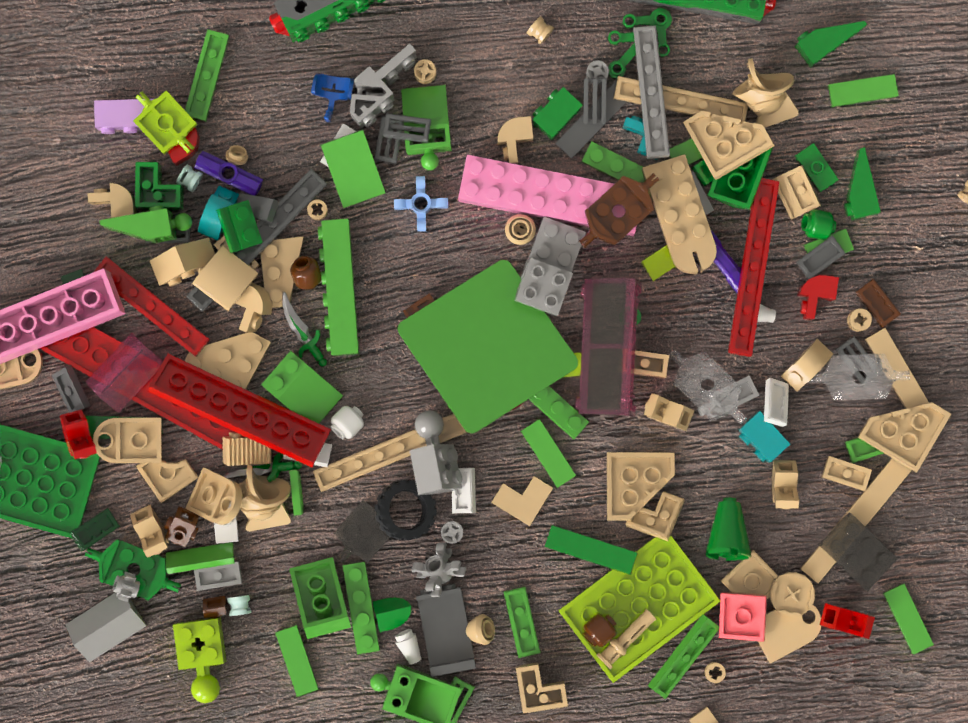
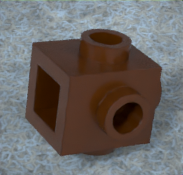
(181, 526)

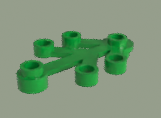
(629, 37)

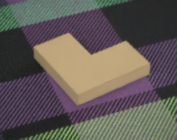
(524, 506)
(662, 520)

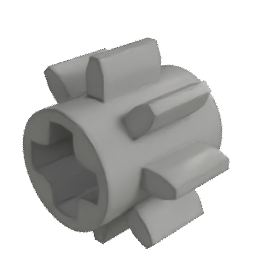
(126, 586)

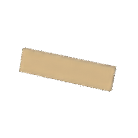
(907, 390)

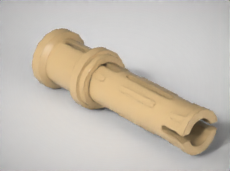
(618, 646)

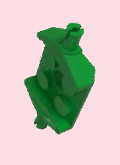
(120, 555)

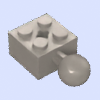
(436, 463)

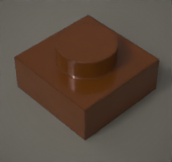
(214, 607)

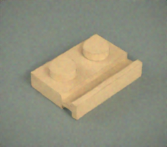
(797, 192)

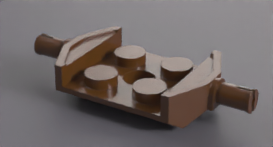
(632, 197)

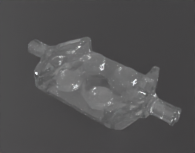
(878, 374)
(716, 402)

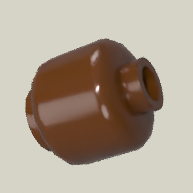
(305, 273)
(599, 630)

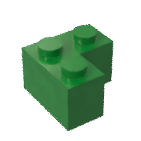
(151, 192)

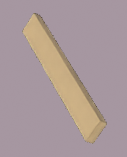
(381, 455)
(864, 510)

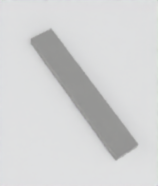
(651, 92)

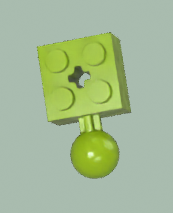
(204, 687)

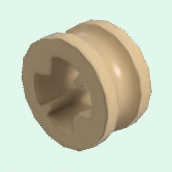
(310, 210)
(719, 678)

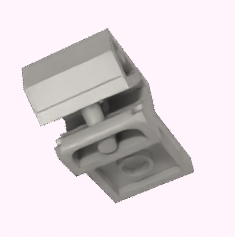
(378, 96)
(549, 266)

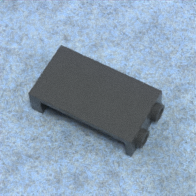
(445, 631)

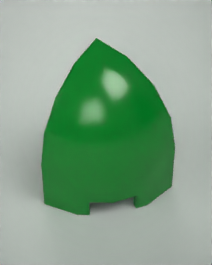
(391, 612)

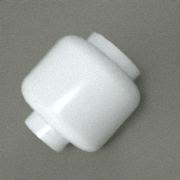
(347, 422)

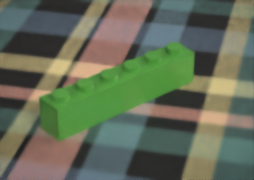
(339, 287)

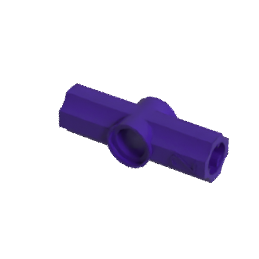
(241, 180)

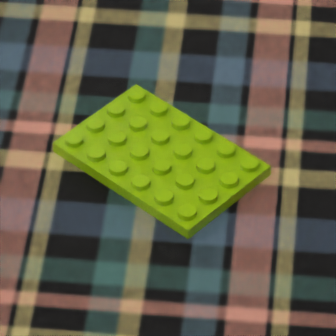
(661, 583)

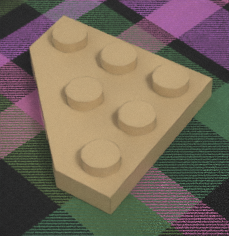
(726, 141)
(232, 358)
(906, 433)
(635, 480)

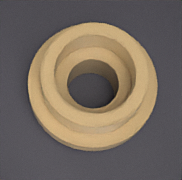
(236, 155)

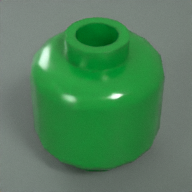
(818, 224)

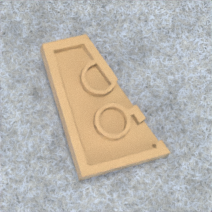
(276, 267)

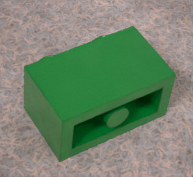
(557, 113)

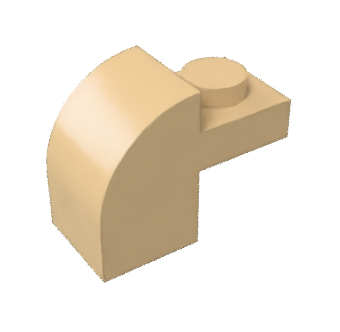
(512, 132)
(120, 199)
(257, 303)
(807, 365)
(668, 412)
(785, 484)
(149, 530)

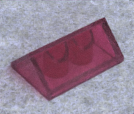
(124, 372)

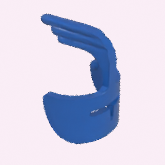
(325, 81)

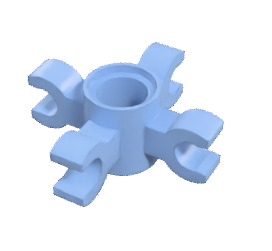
(438, 203)

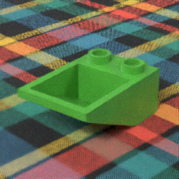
(428, 104)
(151, 226)
(422, 698)

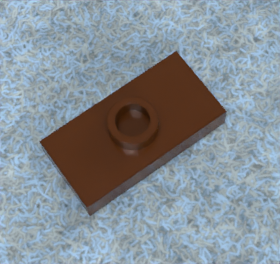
(877, 303)

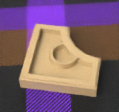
(167, 478)

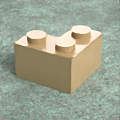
(182, 261)
(535, 695)

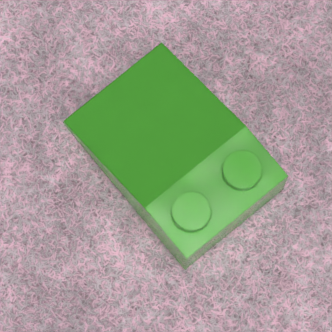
(302, 388)
(319, 598)

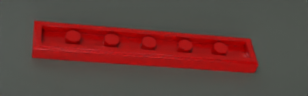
(155, 309)

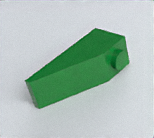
(823, 41)
(861, 194)

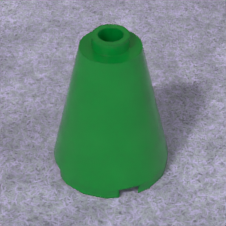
(728, 533)

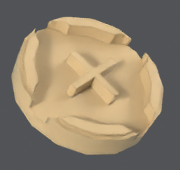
(792, 594)

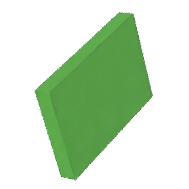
(353, 168)

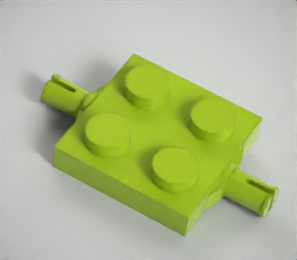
(165, 122)

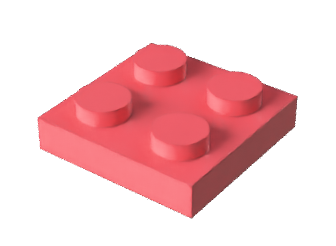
(743, 616)

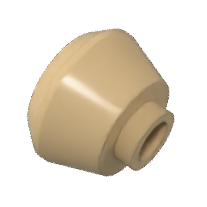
(513, 226)
(481, 629)

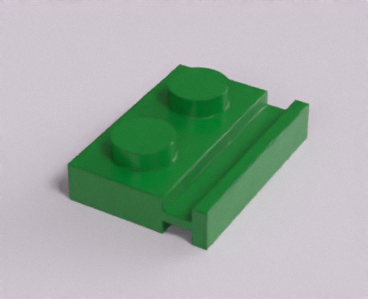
(239, 226)

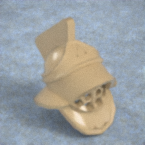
(767, 96)
(264, 501)

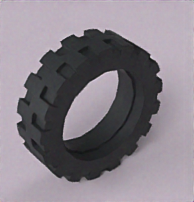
(383, 513)

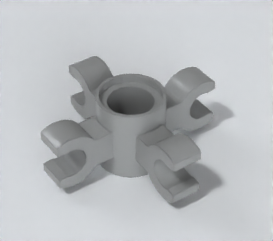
(438, 569)

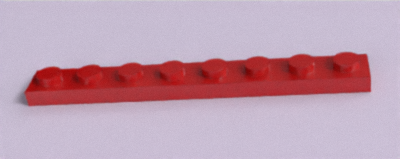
(753, 268)

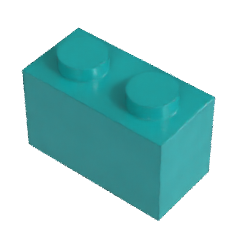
(763, 437)

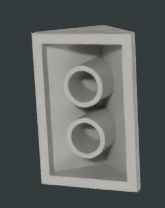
(104, 626)

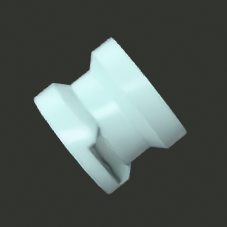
(189, 178)
(239, 605)

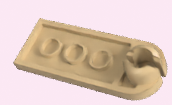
(681, 214)

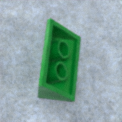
(741, 185)

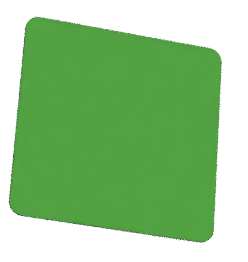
(486, 347)

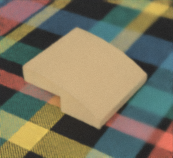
(225, 278)

